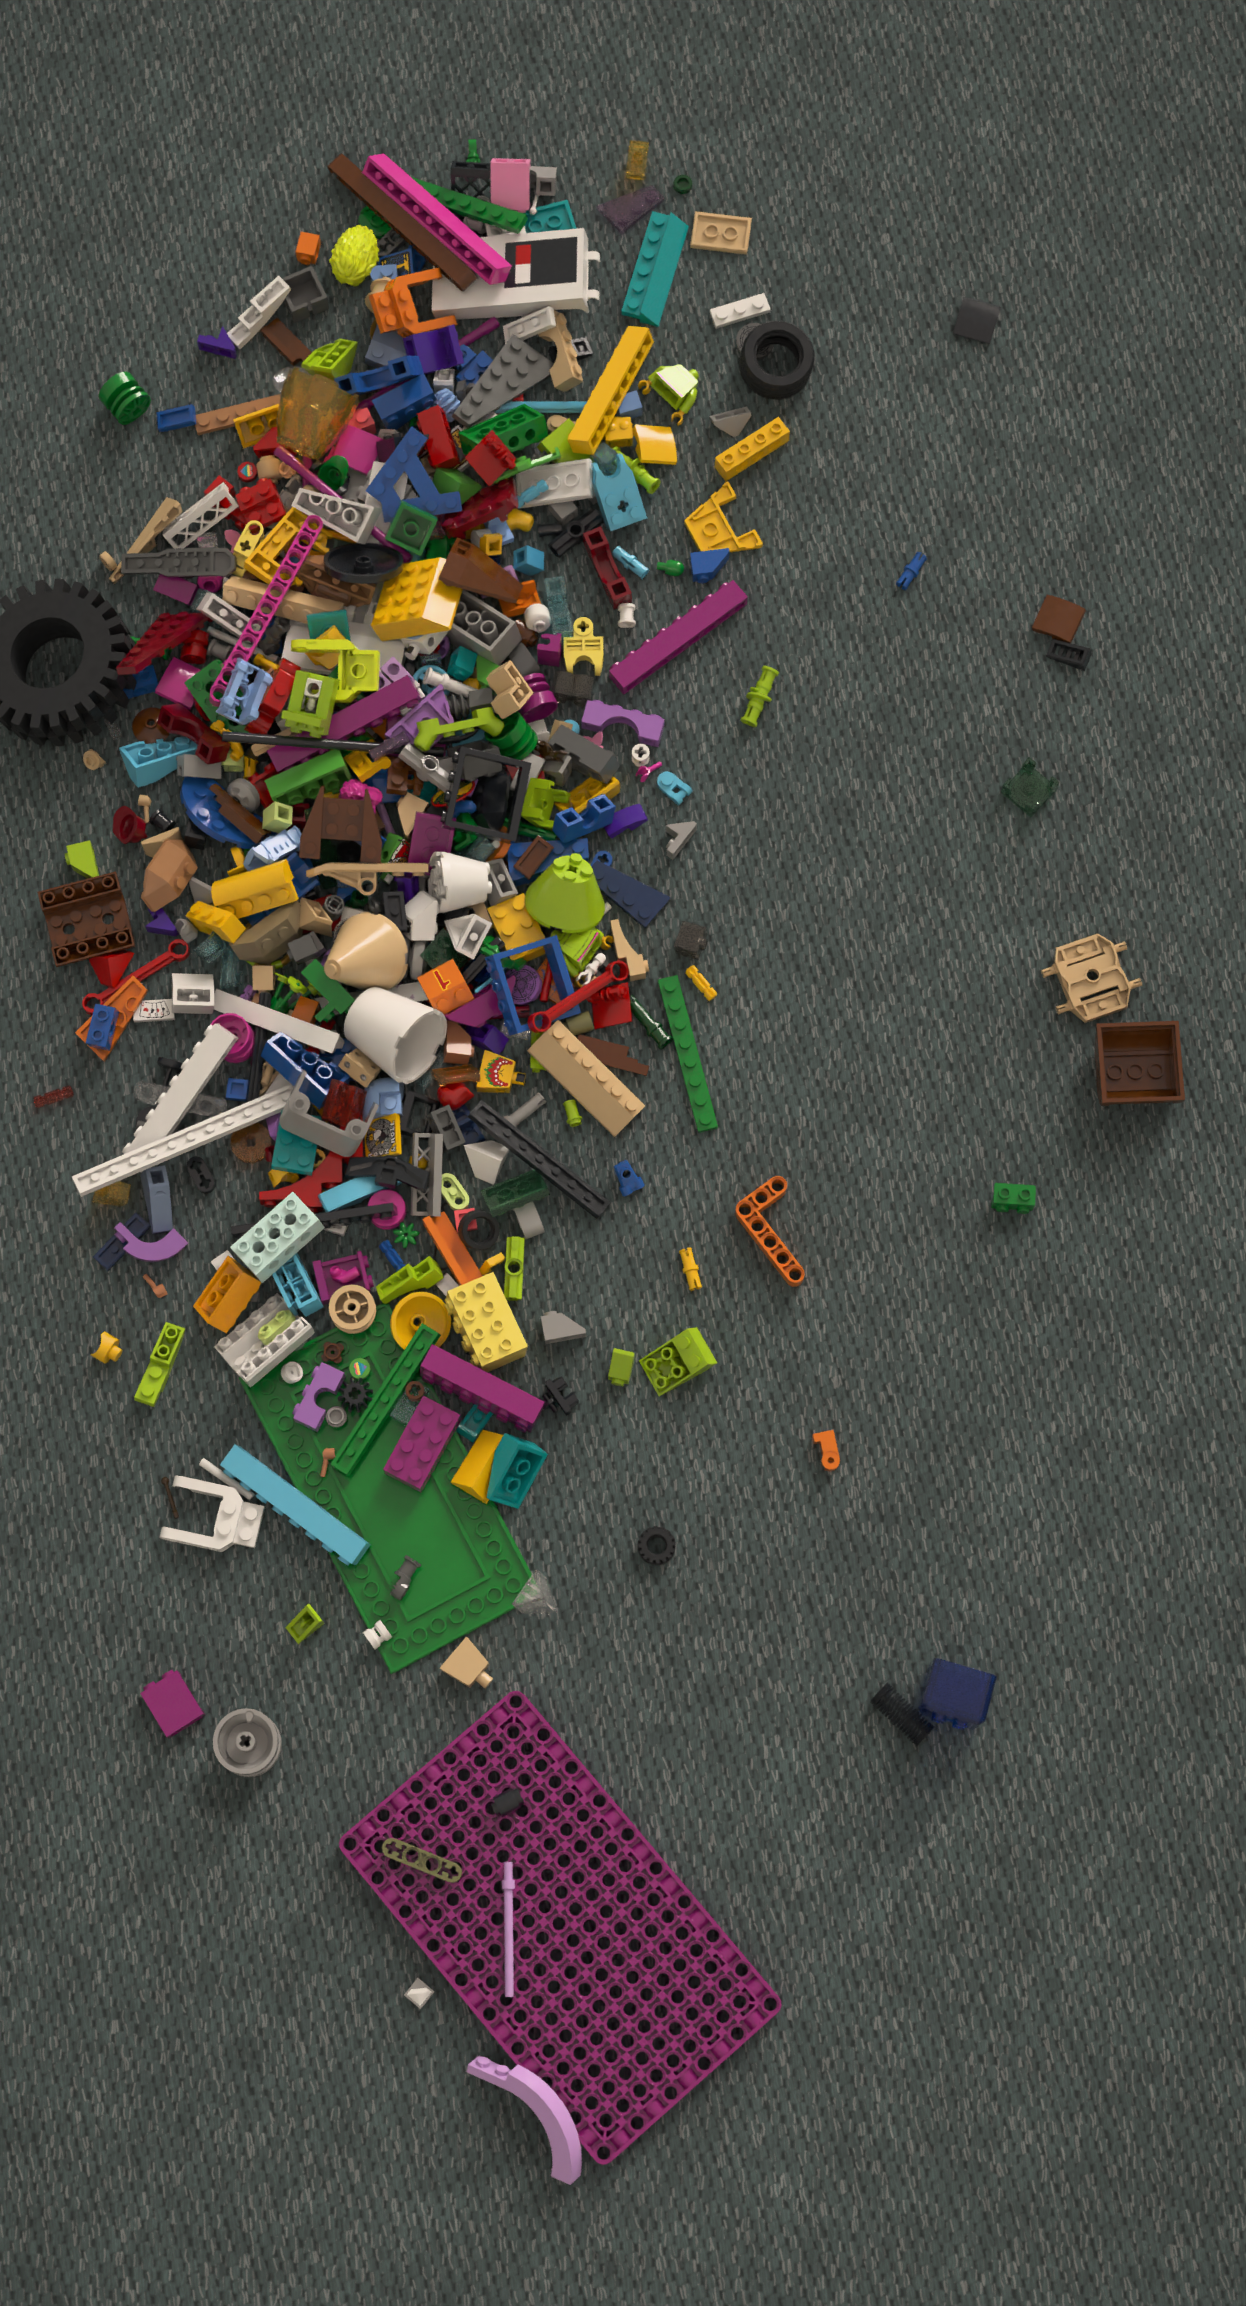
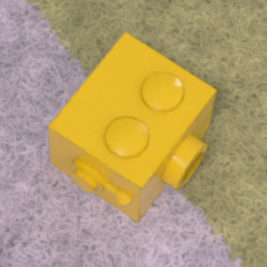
(619, 432)

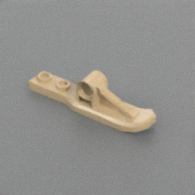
(356, 873)

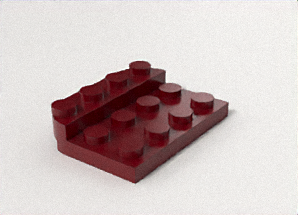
(482, 507)

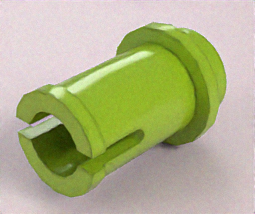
(573, 1116)

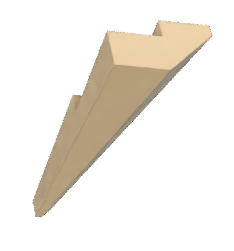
(166, 513)

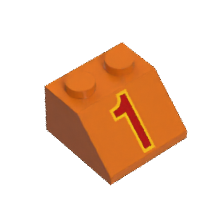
(445, 987)

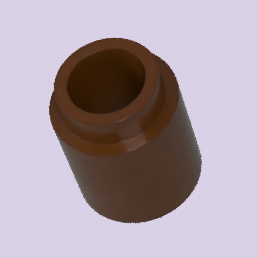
(529, 636)

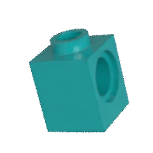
(461, 663)

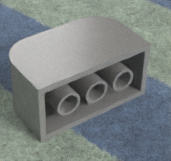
(483, 629)

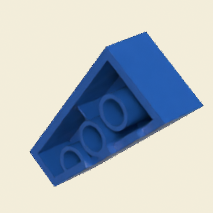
(560, 849)

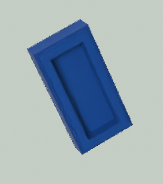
(176, 418)

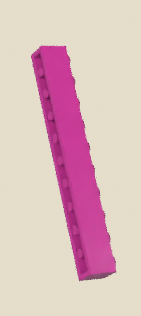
(437, 219)

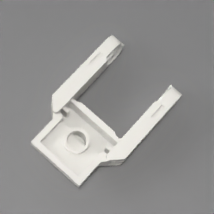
(235, 1523)

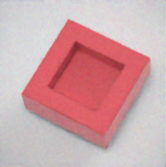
(459, 1215)

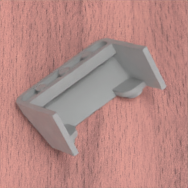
(297, 1121)

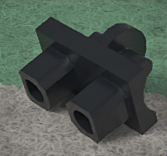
(555, 1388)

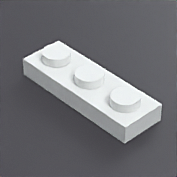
(740, 310)
(531, 324)

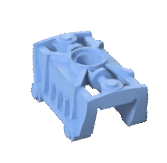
(252, 693)
(273, 849)

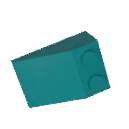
(514, 1470)

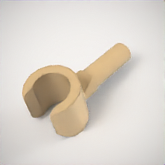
(146, 802)

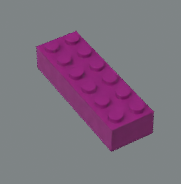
(481, 1389)

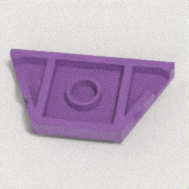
(430, 707)

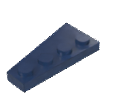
(632, 896)

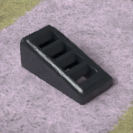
(1086, 652)

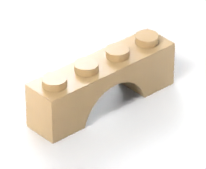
(565, 371)

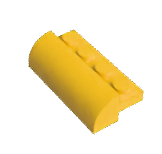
(255, 890)

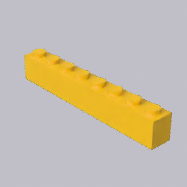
(610, 390)

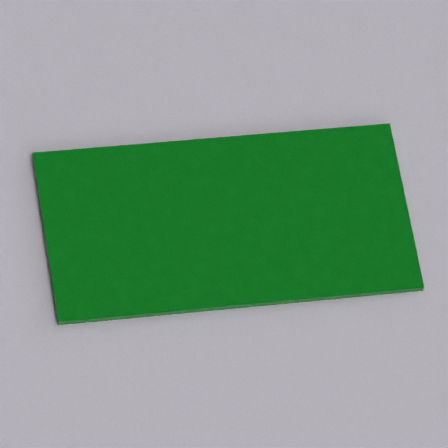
(463, 1545)

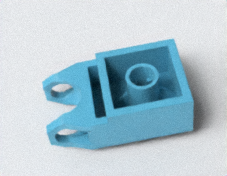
(617, 488)

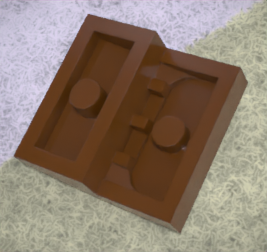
(1058, 618)

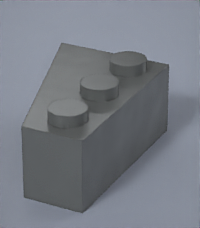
(585, 755)

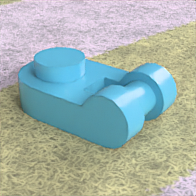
(668, 782)

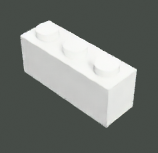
(225, 615)

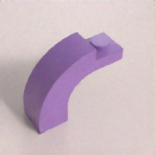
(151, 1252)

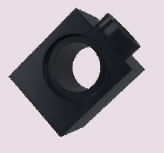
(194, 836)

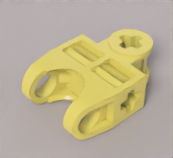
(246, 542)
(583, 646)

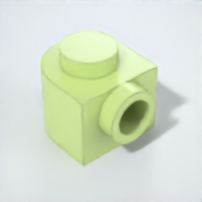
(231, 765)

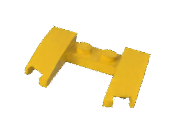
(261, 560)

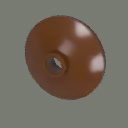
(148, 733)

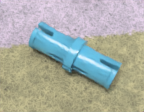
(630, 562)

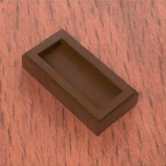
(533, 857)

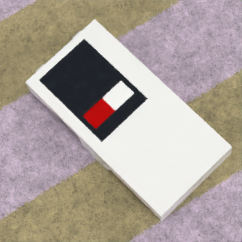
(545, 272)

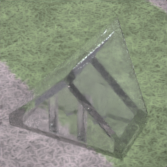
(535, 1596)

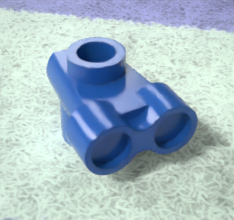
(630, 1181)

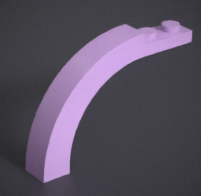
(547, 2107)

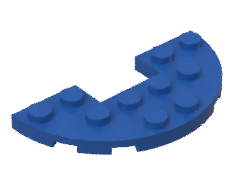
(204, 813)

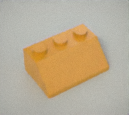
(227, 1294)

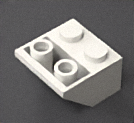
(421, 917)
(192, 993)

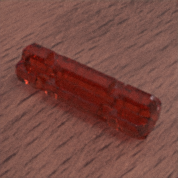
(53, 1096)

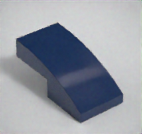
(468, 1128)

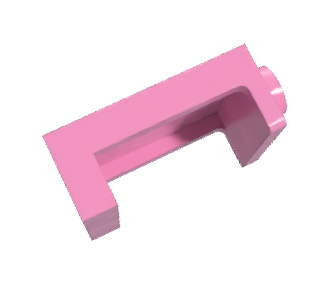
(511, 183)

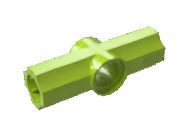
(514, 1256)

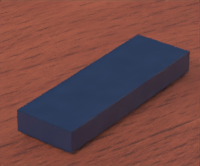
(113, 1249)

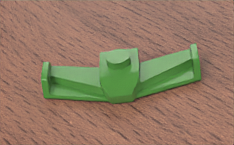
(524, 464)

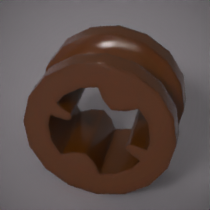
(409, 1389)

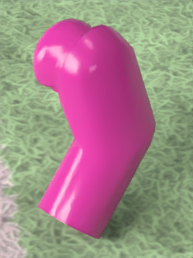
(344, 1276)

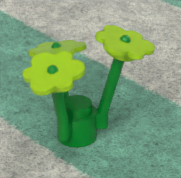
(281, 1004)

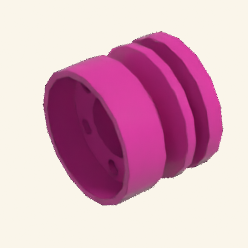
(239, 1027)

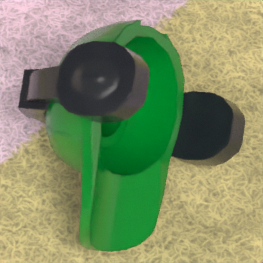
(333, 473)

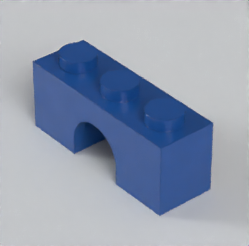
(571, 825)

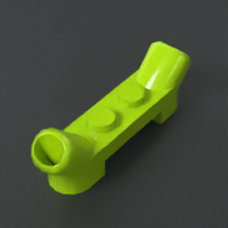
(482, 718)

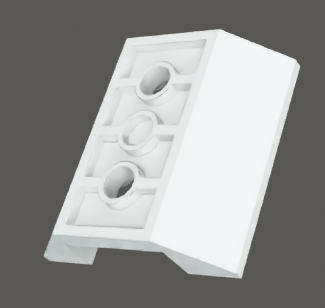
(249, 1355)

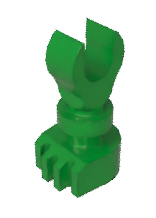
(473, 156)

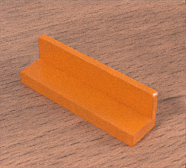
(451, 1248)

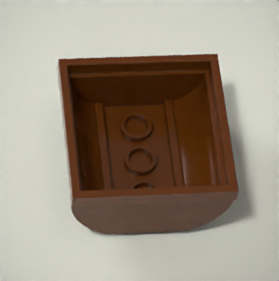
(1139, 1063)

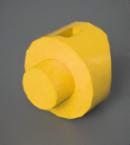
(281, 1176)
(108, 1348)

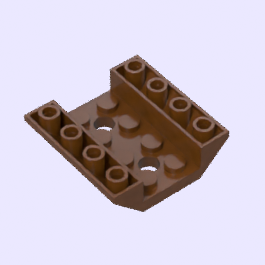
(84, 907)

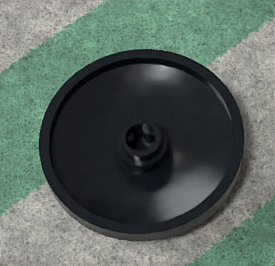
(363, 563)

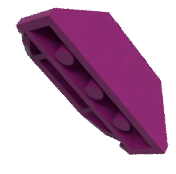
(480, 1008)

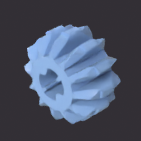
(447, 402)

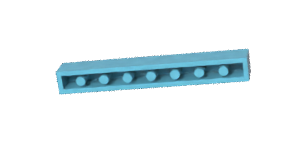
(295, 1505)

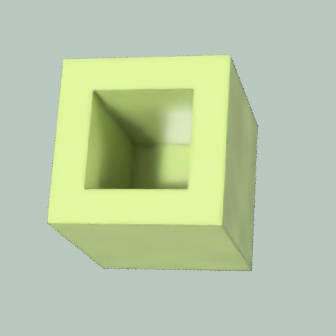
(277, 817)

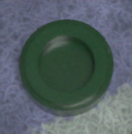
(682, 184)

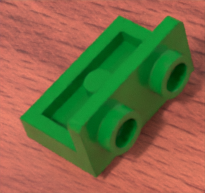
(1014, 1197)

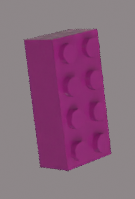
(422, 1444)

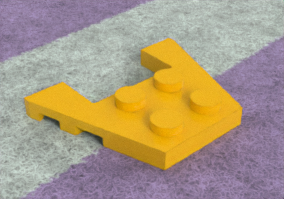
(711, 529)

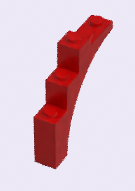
(326, 1175)

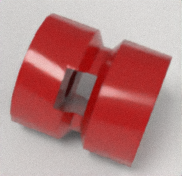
(194, 648)

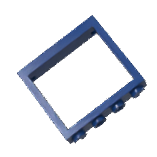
(501, 988)

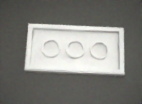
(565, 481)

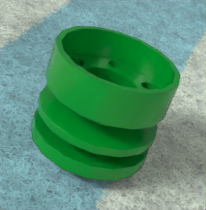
(124, 398)
(516, 738)

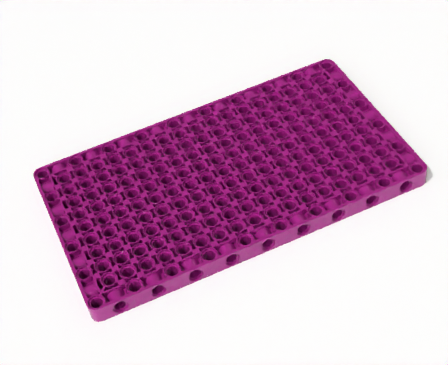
(636, 1851)

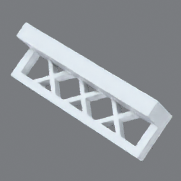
(195, 512)

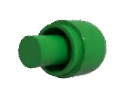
(671, 567)

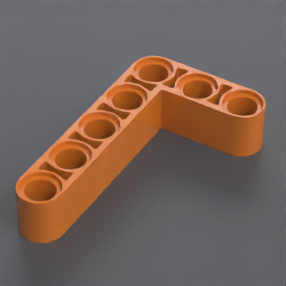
(767, 1232)

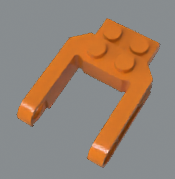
(396, 310)

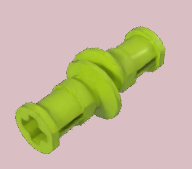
(640, 474)
(759, 695)

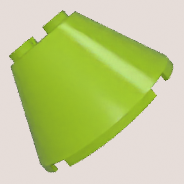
(566, 896)

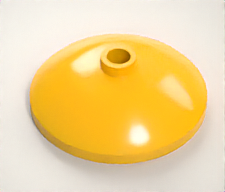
(429, 1311)

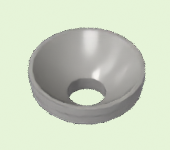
(245, 793)

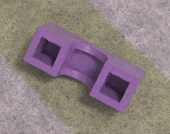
(324, 1380)

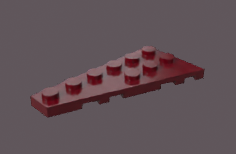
(164, 633)

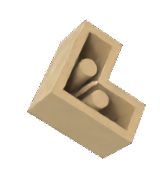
(510, 689)

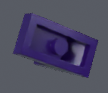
(221, 346)
(161, 924)

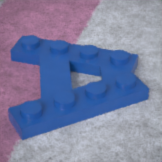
(405, 459)

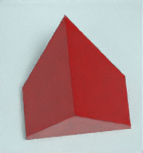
(111, 966)

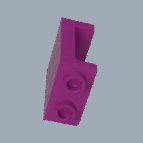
(328, 1286)
(172, 1703)

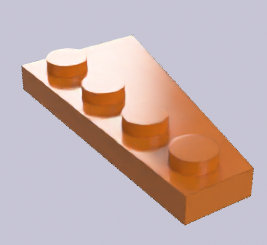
(126, 1001)

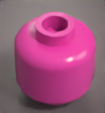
(210, 583)

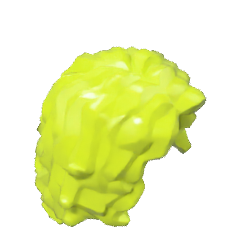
(354, 255)

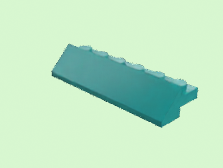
(655, 268)

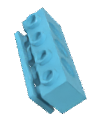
(301, 1284)

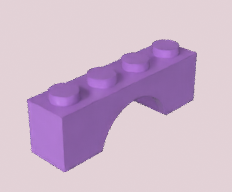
(599, 716)

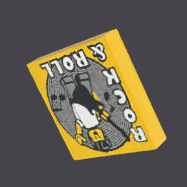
(384, 1136)

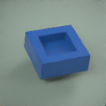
(237, 1089)

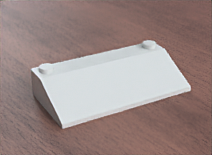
(361, 636)

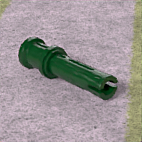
(653, 1028)

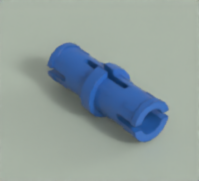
(911, 570)

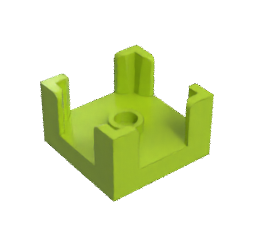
(540, 802)

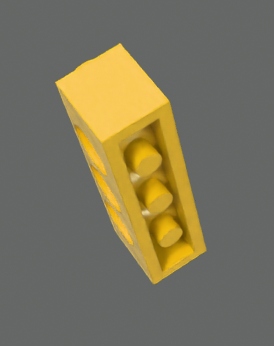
(752, 449)

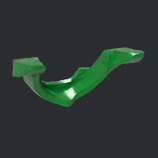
(489, 950)

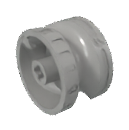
(239, 1728)

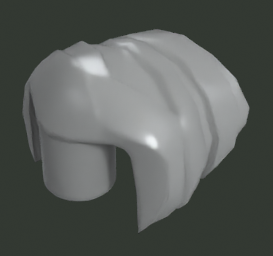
(186, 930)

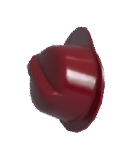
(128, 826)

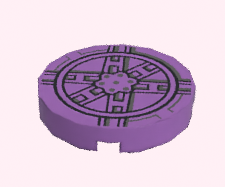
(526, 986)

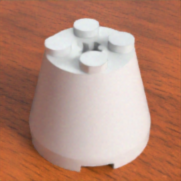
(458, 881)

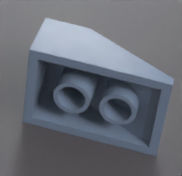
(384, 348)

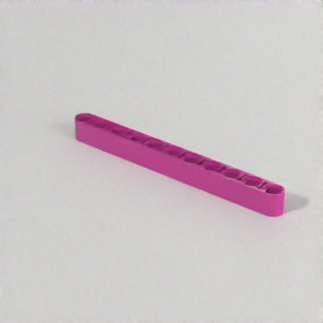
(269, 601)

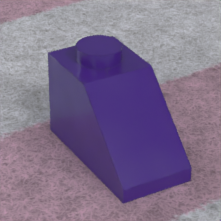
(487, 1038)

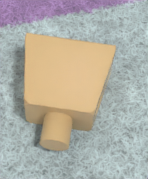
(467, 1665)

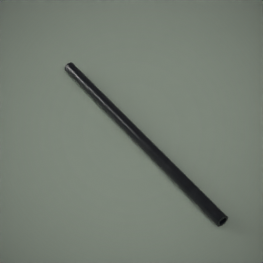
(314, 742)

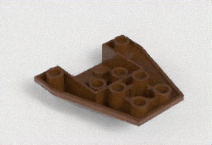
(475, 571)

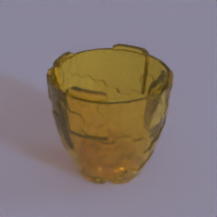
(312, 413)

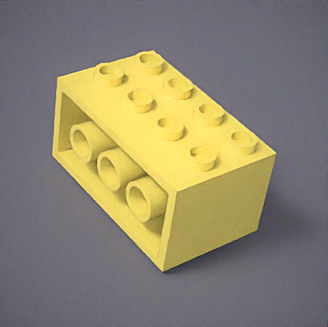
(485, 1323)

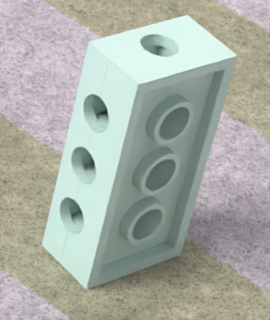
(290, 1240)

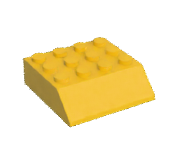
(416, 602)

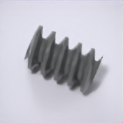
(459, 706)

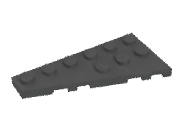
(507, 377)

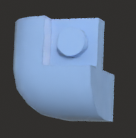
(386, 1094)

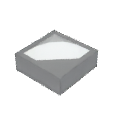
(419, 1993)

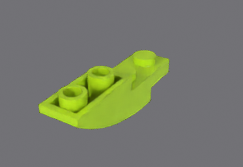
(160, 1364)

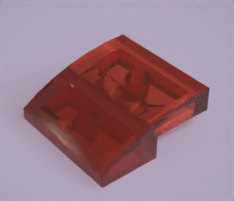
(343, 1103)

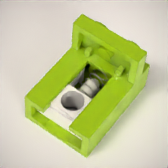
(296, 716)

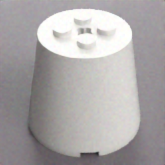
(395, 1032)

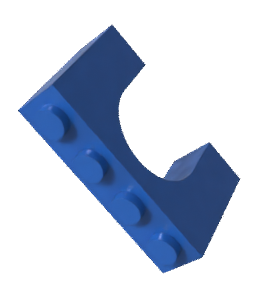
(395, 372)

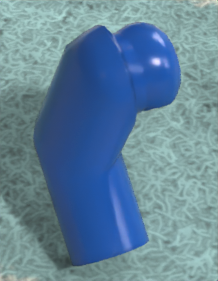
(464, 806)

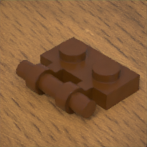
(398, 778)

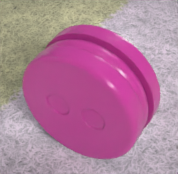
(384, 1197)

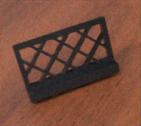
(470, 170)

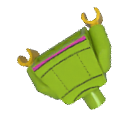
(675, 386)
(580, 948)

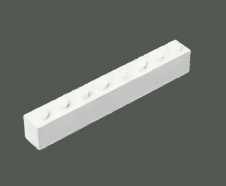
(185, 1087)

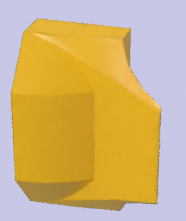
(327, 660)

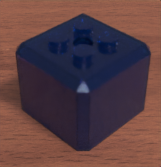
(956, 1694)

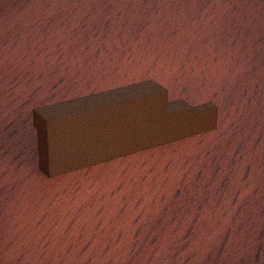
(285, 342)
(239, 815)
(613, 1055)

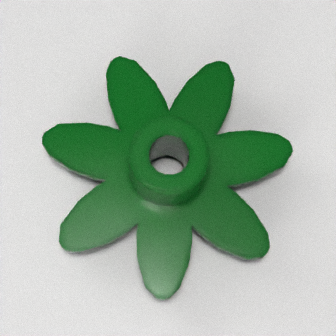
(403, 1231)

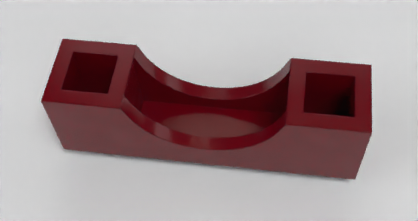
(606, 569)
(181, 721)

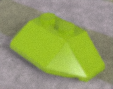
(331, 359)

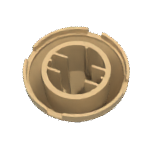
(368, 953)

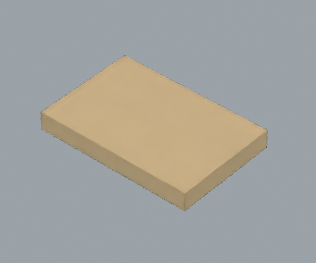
(721, 233)

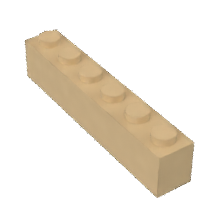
(295, 605)

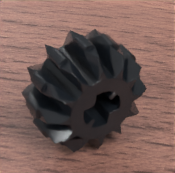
(348, 1391)

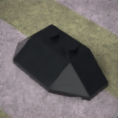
(491, 801)

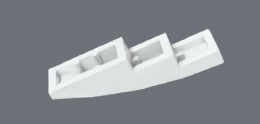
(258, 314)

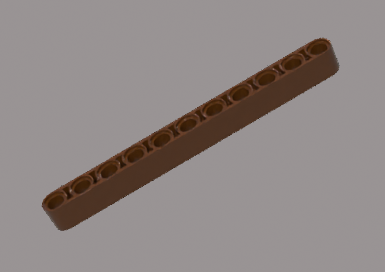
(402, 222)

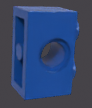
(146, 682)
(102, 1027)

